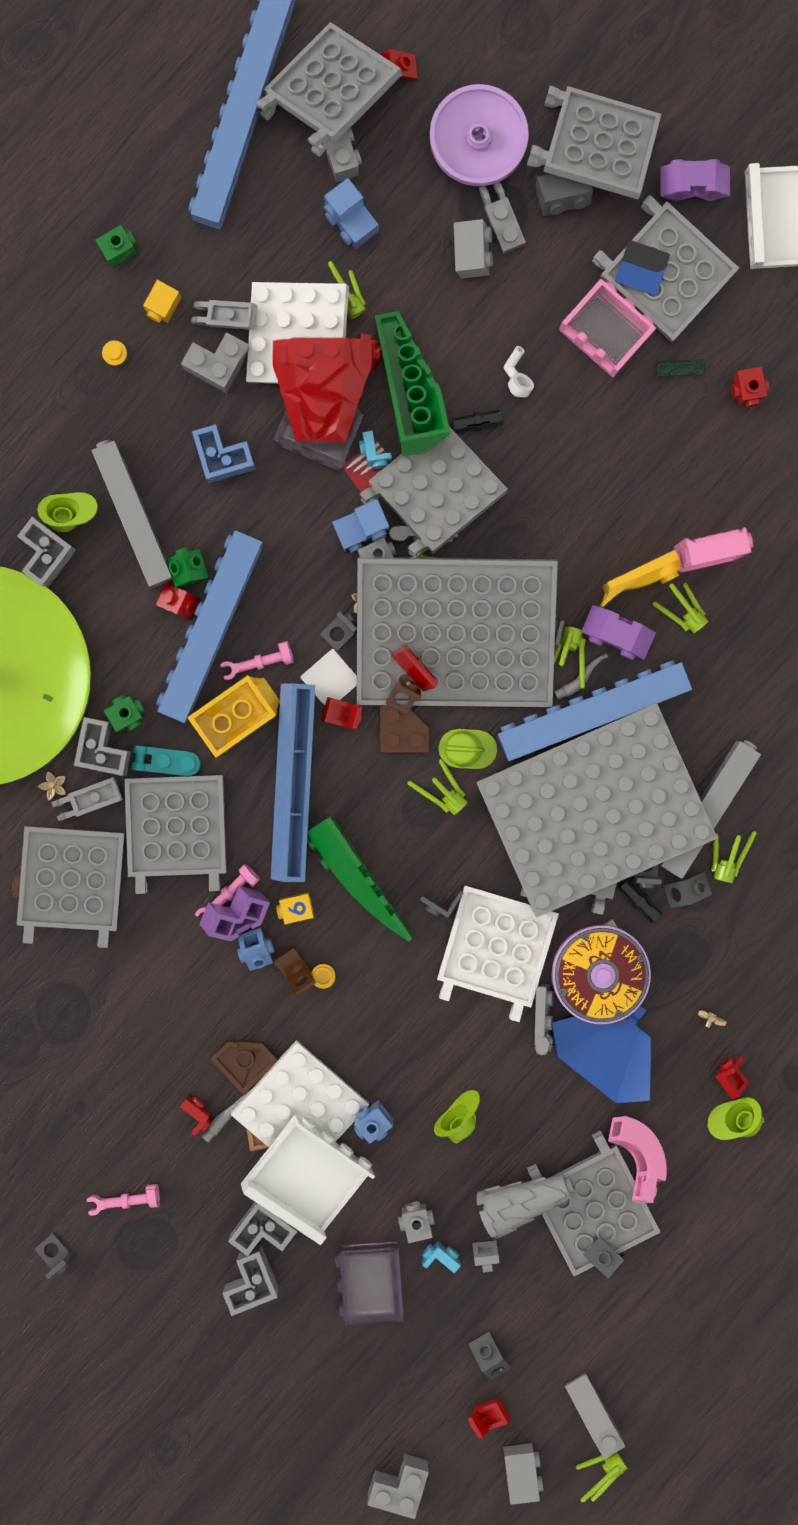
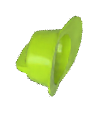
(66, 511)
(467, 749)
(460, 1118)
(735, 1119)

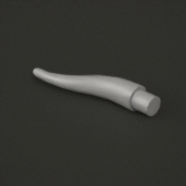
(574, 686)
(220, 1121)

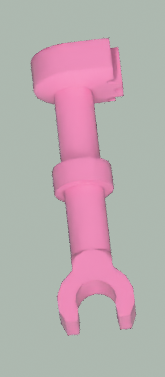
(260, 661)
(227, 893)
(151, 1197)

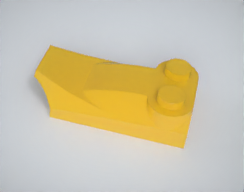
(663, 569)
(235, 714)

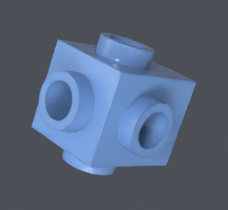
(255, 949)
(373, 1122)

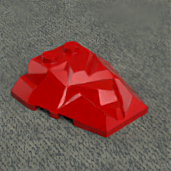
(321, 384)

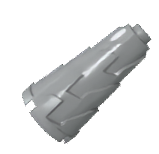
(520, 1202)

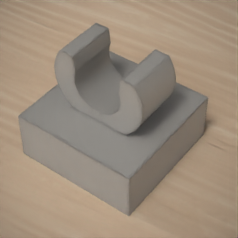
(486, 1254)

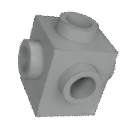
(419, 1229)

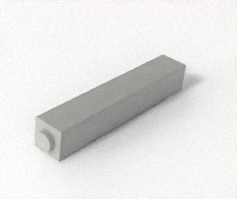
(132, 513)
(719, 796)

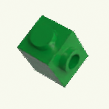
(117, 245)

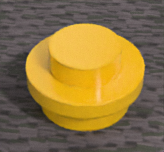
(114, 353)
(323, 975)

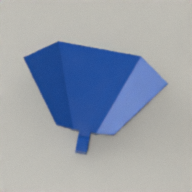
(608, 1055)

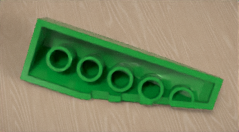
(412, 389)
(352, 873)

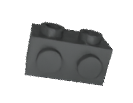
(561, 194)

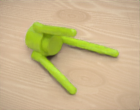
(355, 303)
(693, 618)
(571, 640)
(453, 800)
(728, 869)
(614, 1468)

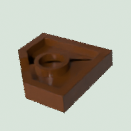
(402, 731)
(244, 1062)

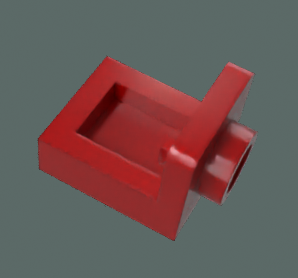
(178, 601)
(342, 713)
(731, 1077)
(196, 1108)
(488, 1416)

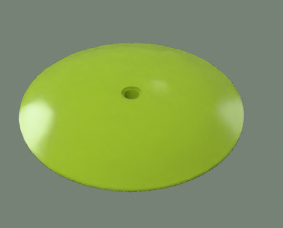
(38, 656)

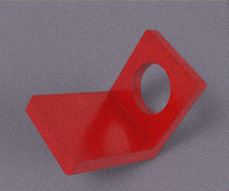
(404, 61)

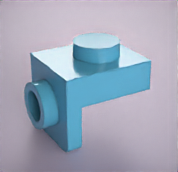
(367, 448)
(447, 1256)

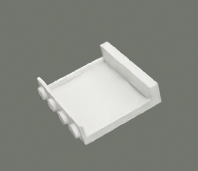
(772, 215)
(306, 1178)

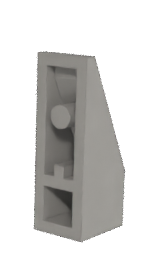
(595, 1416)

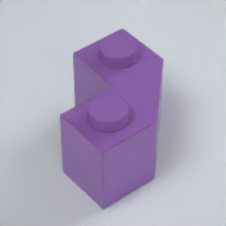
(695, 178)
(609, 628)
(244, 913)

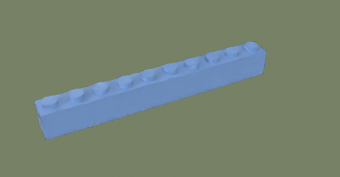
(240, 112)

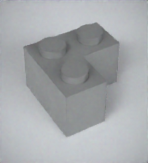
(217, 368)
(51, 552)
(94, 750)
(257, 1224)
(256, 1284)
(400, 1493)

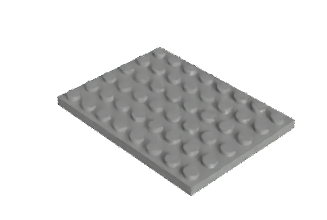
(470, 621)
(596, 810)

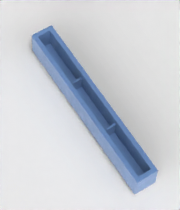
(210, 627)
(594, 711)
(292, 782)

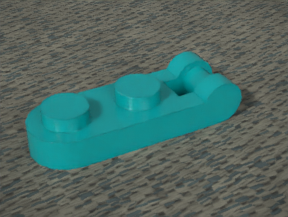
(166, 761)

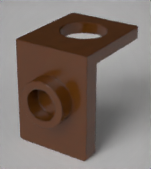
(407, 687)
(294, 970)

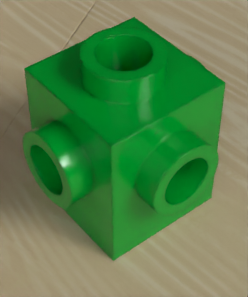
(187, 567)
(116, 713)

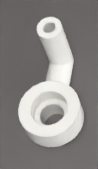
(519, 383)

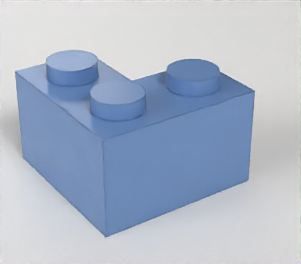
(346, 210)
(220, 461)
(361, 526)

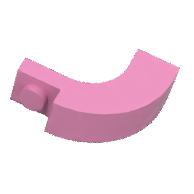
(646, 1152)

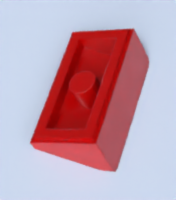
(415, 668)

